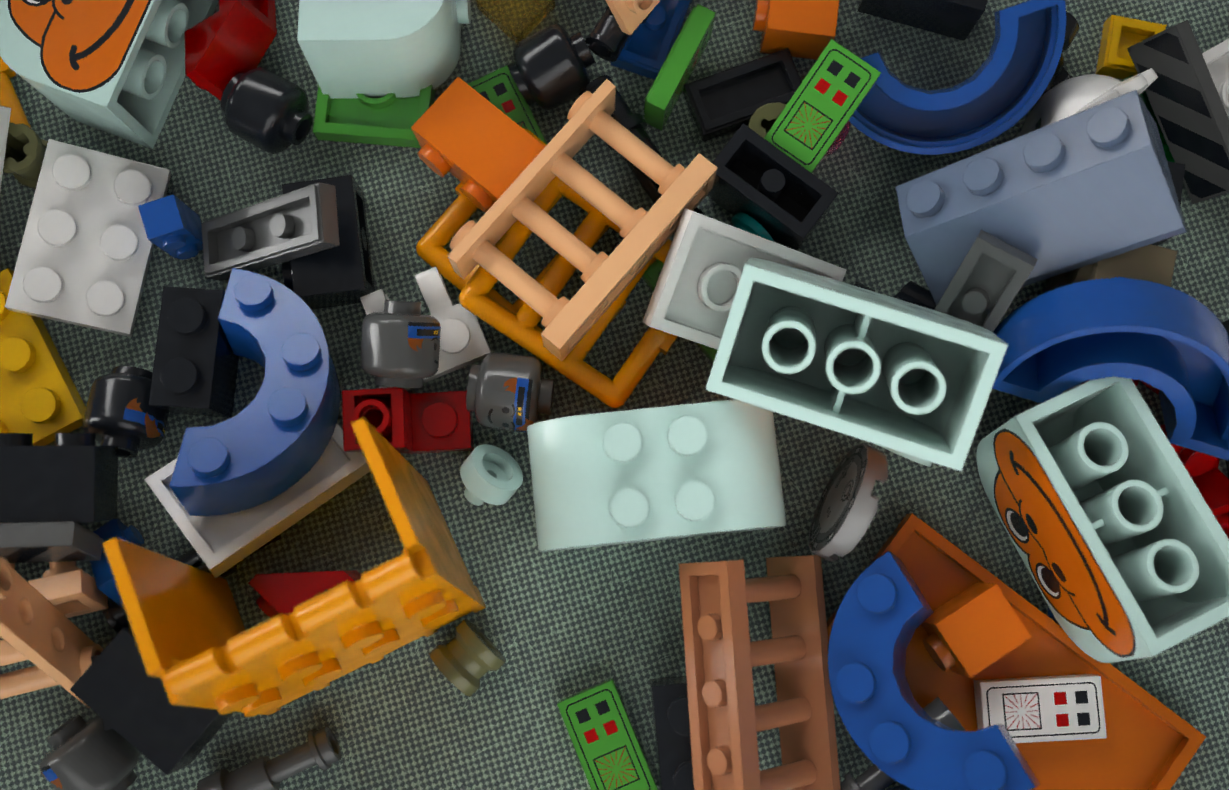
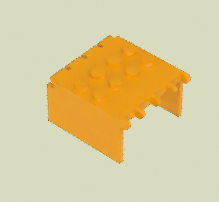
(208, 659)

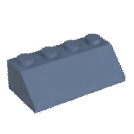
(1056, 193)

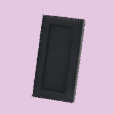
(733, 95)

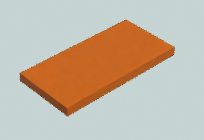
(1144, 740)

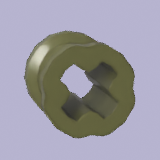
(24, 154)

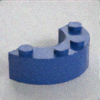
(981, 107)
(1129, 333)
(286, 424)
(878, 705)

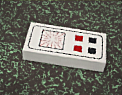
(1043, 707)

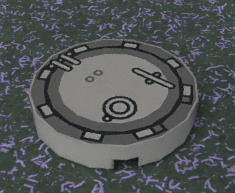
(847, 503)

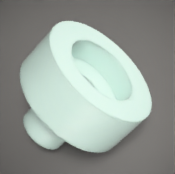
(490, 475)

